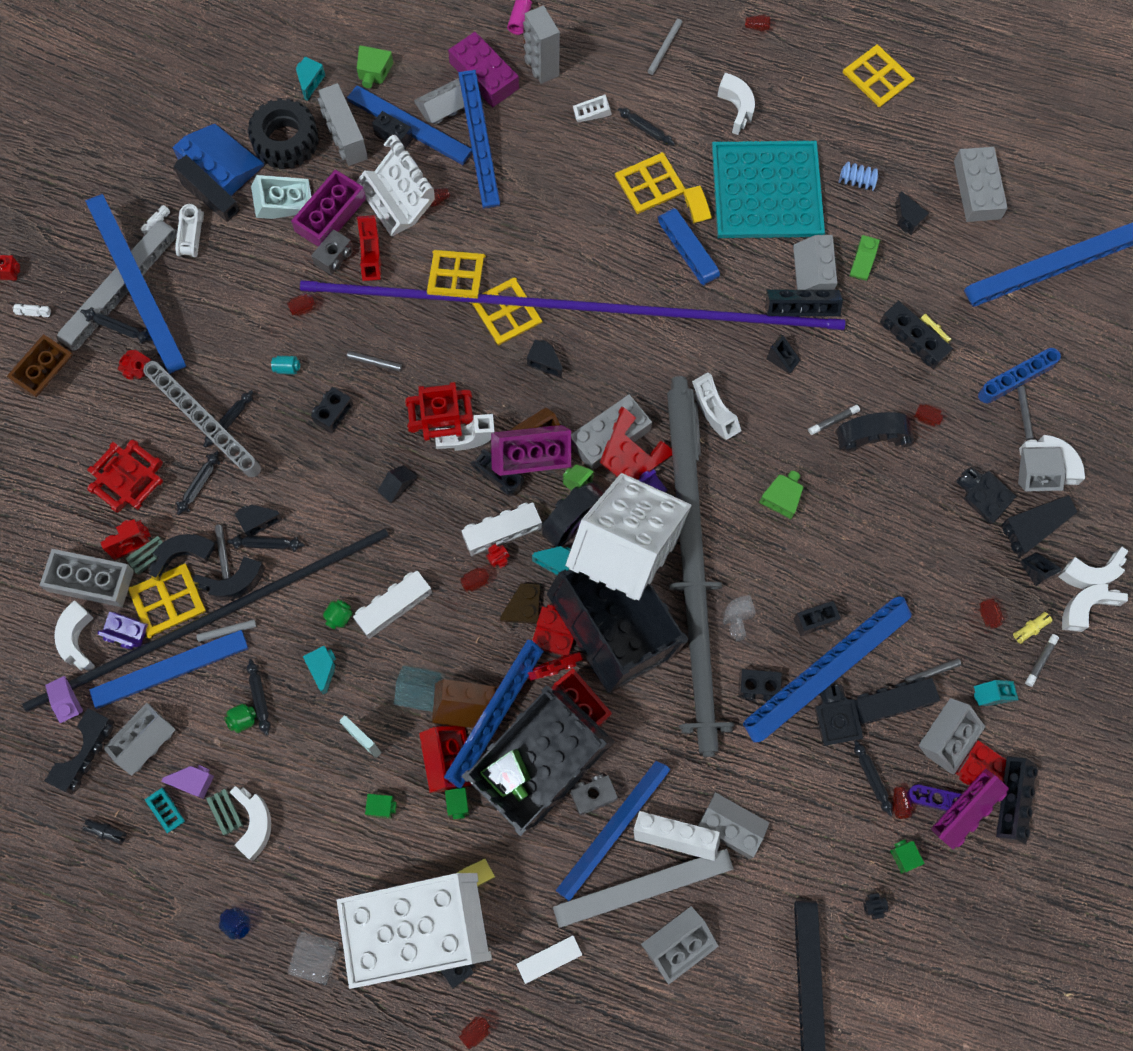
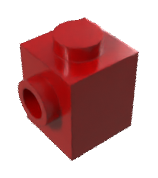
(9, 267)

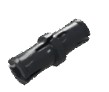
(104, 831)

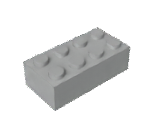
(541, 44)
(342, 125)
(980, 184)
(592, 438)
(86, 577)

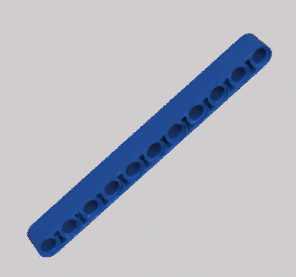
(1050, 265)
(135, 283)
(827, 669)

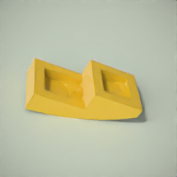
(697, 204)

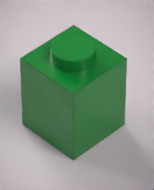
(457, 803)
(380, 806)
(906, 856)

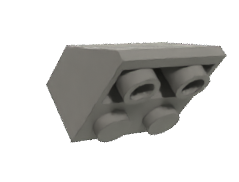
(1042, 469)

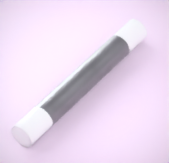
(834, 419)
(1042, 660)

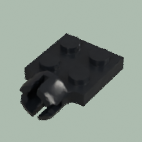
(985, 493)
(837, 717)

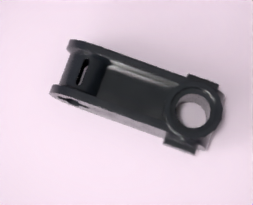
(483, 465)

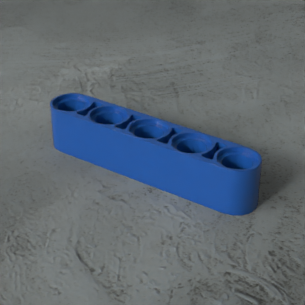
(688, 246)
(1024, 369)

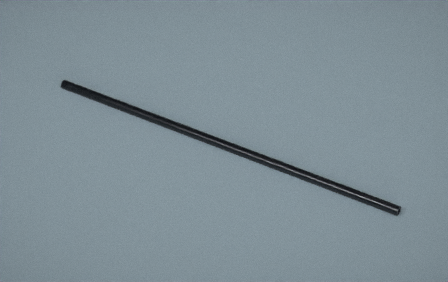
(213, 616)

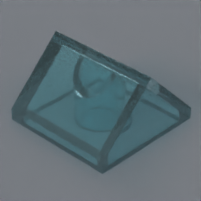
(416, 688)

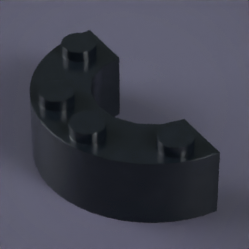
(875, 428)
(569, 513)

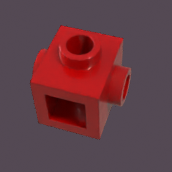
(133, 364)

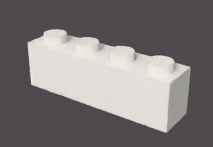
(502, 528)
(392, 604)
(677, 835)

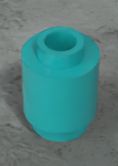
(285, 364)

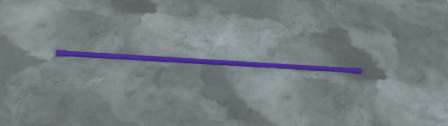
(830, 323)

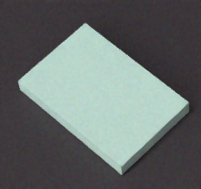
(366, 742)

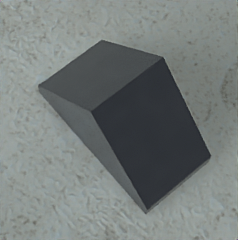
(783, 355)
(396, 483)
(1039, 568)

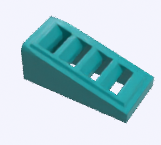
(149, 800)

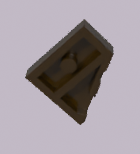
(523, 605)

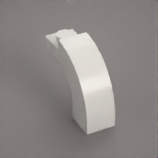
(741, 96)
(713, 409)
(473, 434)
(1072, 462)
(1084, 576)
(1077, 610)
(67, 633)
(259, 826)

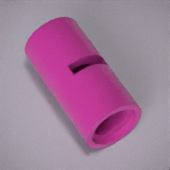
(517, 16)

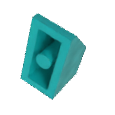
(310, 75)
(552, 559)
(321, 667)
(995, 693)

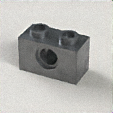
(333, 243)
(584, 803)

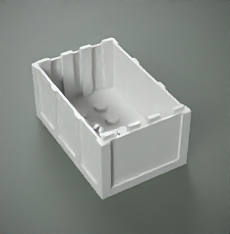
(627, 535)
(412, 929)

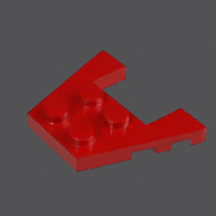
(625, 456)
(554, 666)

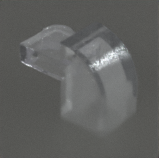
(737, 611)

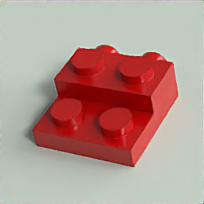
(130, 538)
(552, 632)
(978, 759)

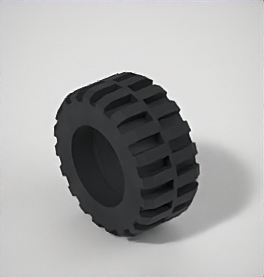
(277, 115)

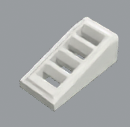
(596, 102)

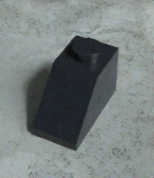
(909, 214)
(544, 358)
(256, 519)

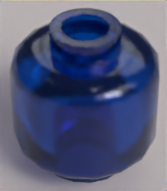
(234, 923)

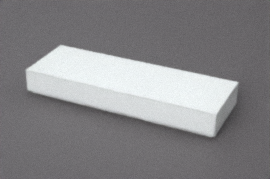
(549, 959)

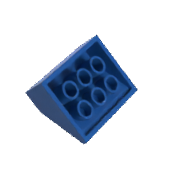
(219, 157)

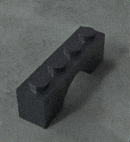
(68, 775)

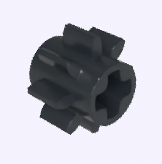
(875, 906)

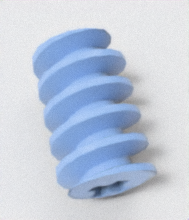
(859, 175)

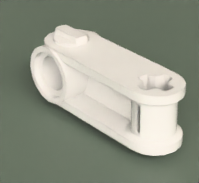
(189, 230)

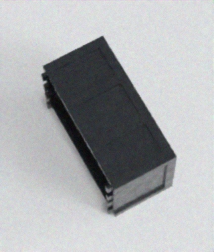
(613, 631)
(557, 749)

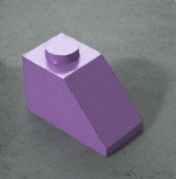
(63, 699)
(191, 780)

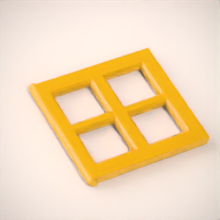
(878, 75)
(649, 182)
(435, 271)
(506, 311)
(167, 600)

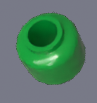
(337, 614)
(240, 718)

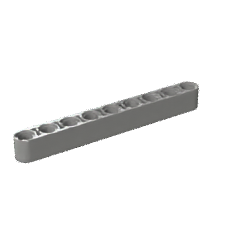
(113, 288)
(207, 424)
(641, 889)

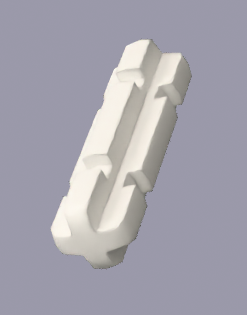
(157, 216)
(31, 310)

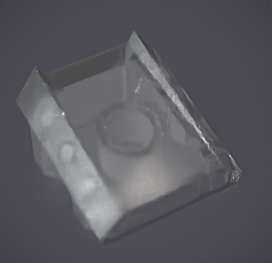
(314, 958)

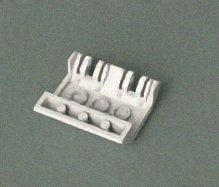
(397, 189)

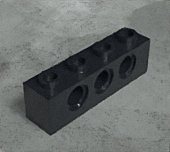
(803, 302)
(913, 325)

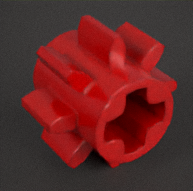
(497, 556)

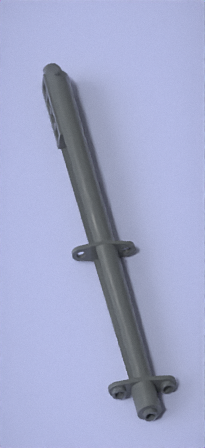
(685, 460)

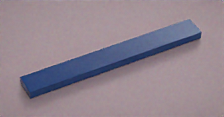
(420, 130)
(479, 139)
(168, 669)
(494, 713)
(612, 830)

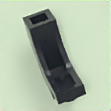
(178, 546)
(237, 586)

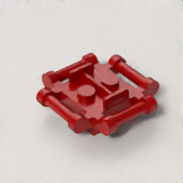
(439, 409)
(125, 476)

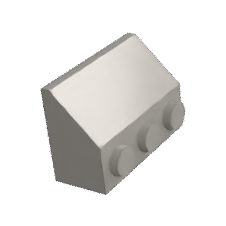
(441, 102)
(815, 263)
(952, 735)
(139, 739)
(737, 826)
(680, 945)

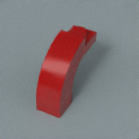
(370, 248)

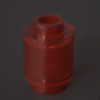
(301, 304)
(929, 415)
(474, 579)
(991, 613)
(475, 1032)

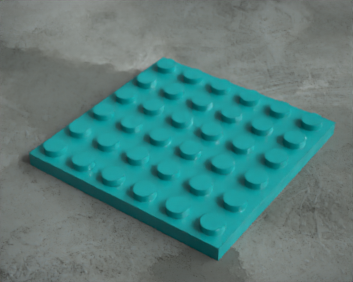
(767, 189)

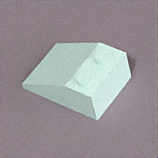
(279, 196)

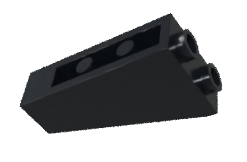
(205, 188)
(1035, 525)

